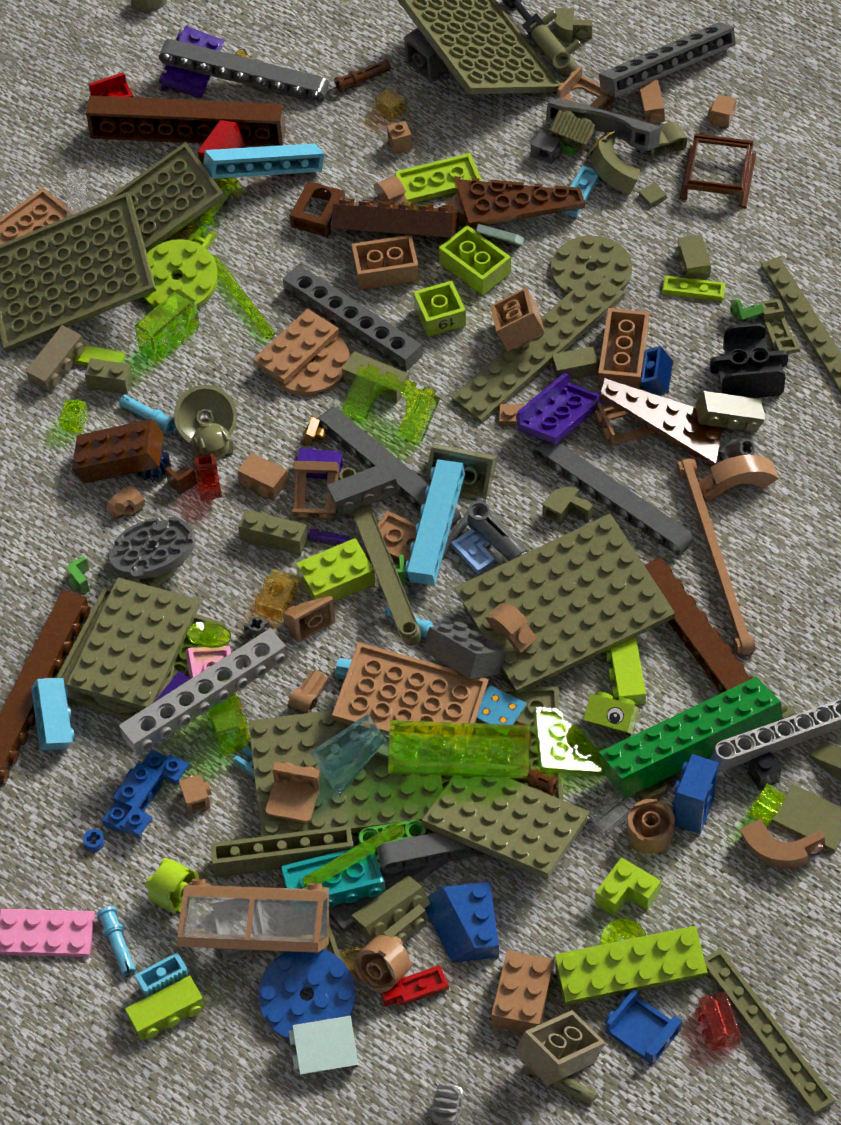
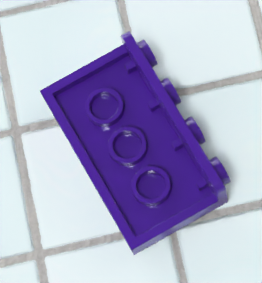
(185, 80)
(557, 410)

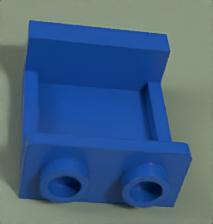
(642, 1027)

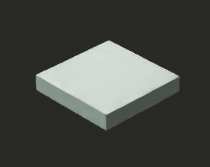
(500, 234)

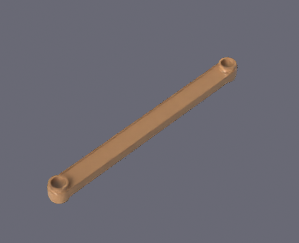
(743, 643)

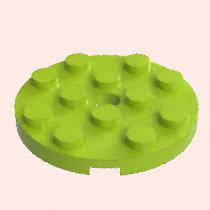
(186, 258)

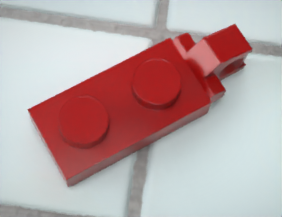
(416, 987)

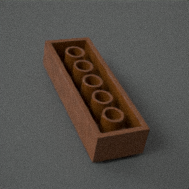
(392, 218)

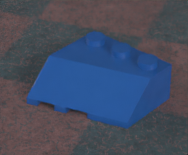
(465, 921)

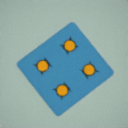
(500, 707)

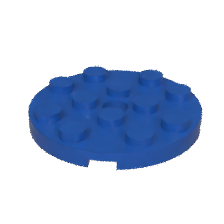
(293, 973)

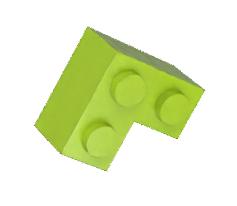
(625, 883)

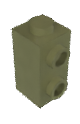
(576, 363)

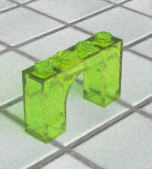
(419, 403)

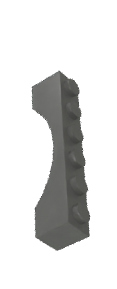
(632, 131)

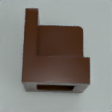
(182, 479)

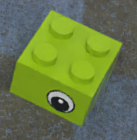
(610, 713)

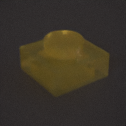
(349, 956)

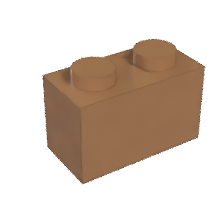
(262, 476)

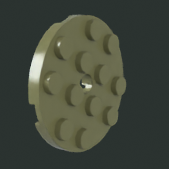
(574, 256)

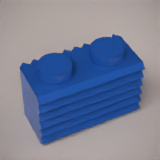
(656, 371)

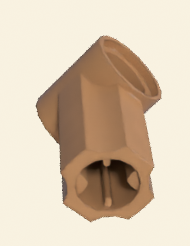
(307, 695)

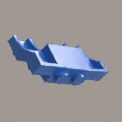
(139, 790)

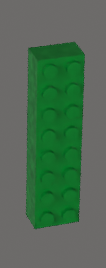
(667, 745)

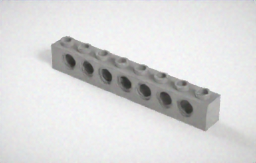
(209, 681)

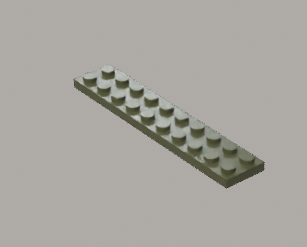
(519, 366)

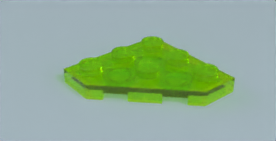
(563, 746)

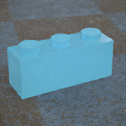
(52, 714)

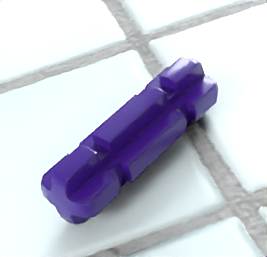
(327, 537)

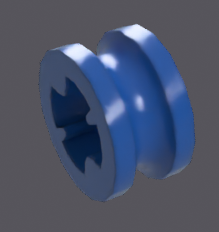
(99, 842)

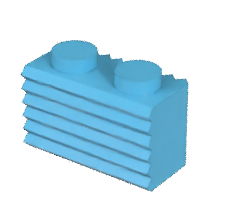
(161, 975)

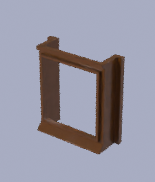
(742, 190)

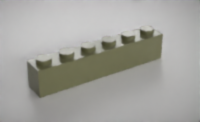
(277, 850)

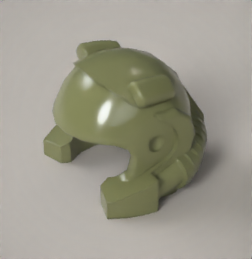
(212, 439)

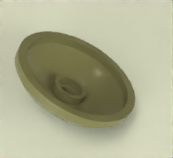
(206, 401)

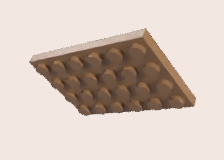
(406, 690)

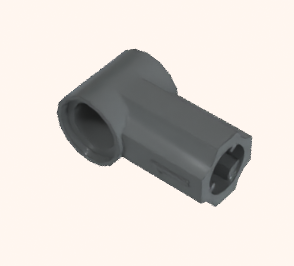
(736, 448)

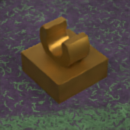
(313, 433)

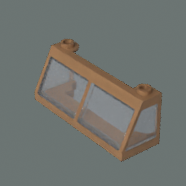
(254, 917)

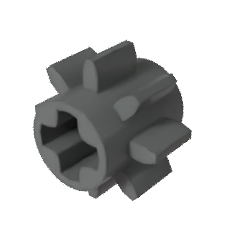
(255, 627)

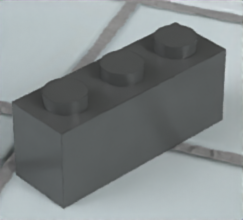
(363, 488)

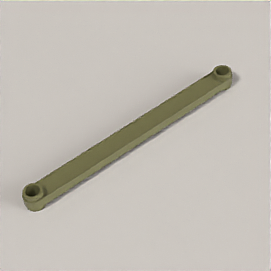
(385, 571)

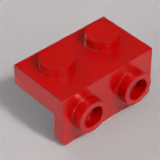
(111, 86)

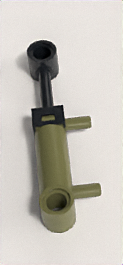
(546, 40)

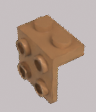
(293, 792)

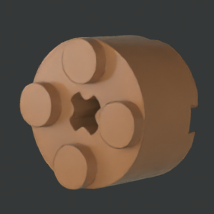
(650, 826)
(382, 962)

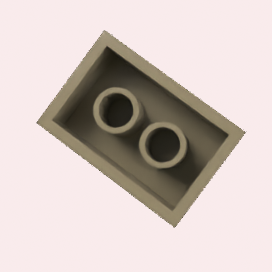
(559, 1047)

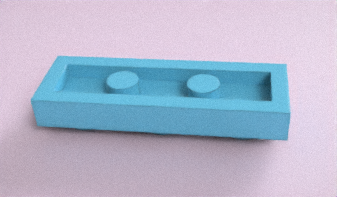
(586, 181)

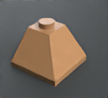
(309, 617)

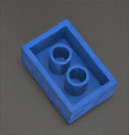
(695, 793)

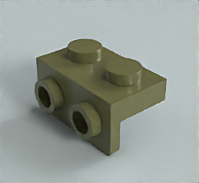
(408, 924)

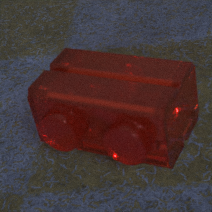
(718, 1020)

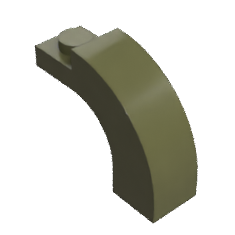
(611, 168)

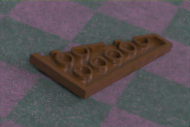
(508, 200)

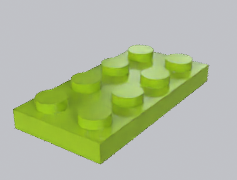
(436, 178)

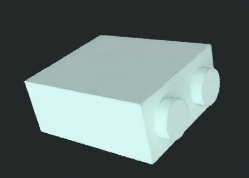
(323, 1045)

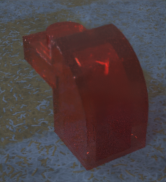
(207, 477)

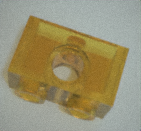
(279, 584)

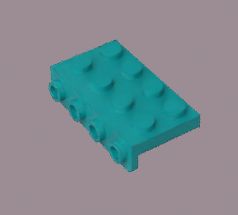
(347, 886)

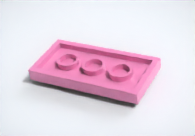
(46, 932)

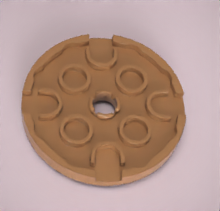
(320, 374)

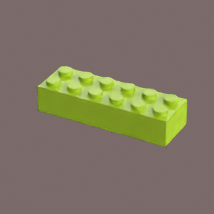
(629, 964)

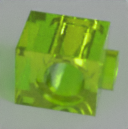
(73, 416)
(767, 804)

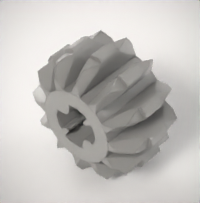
(447, 1104)

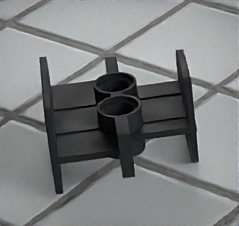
(748, 366)

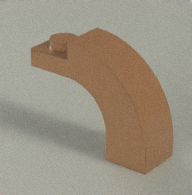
(738, 470)
(777, 852)

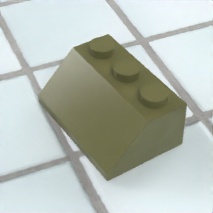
(478, 469)

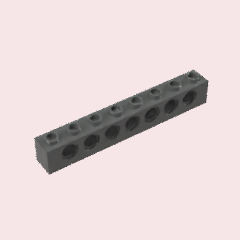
(666, 59)
(352, 318)

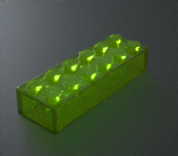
(459, 749)

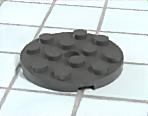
(133, 550)

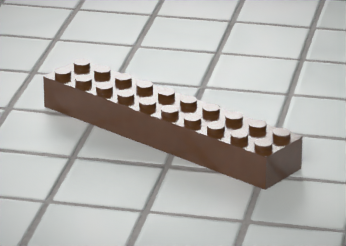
(182, 120)

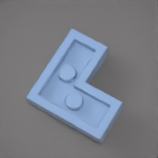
(472, 550)

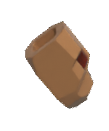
(125, 502)

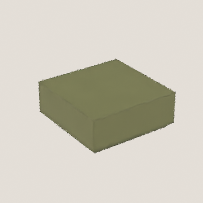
(652, 194)

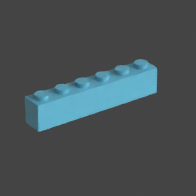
(263, 160)
(435, 522)

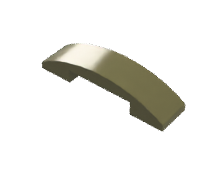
(777, 327)

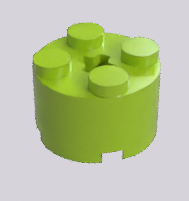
(168, 883)

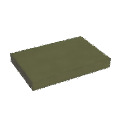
(807, 813)

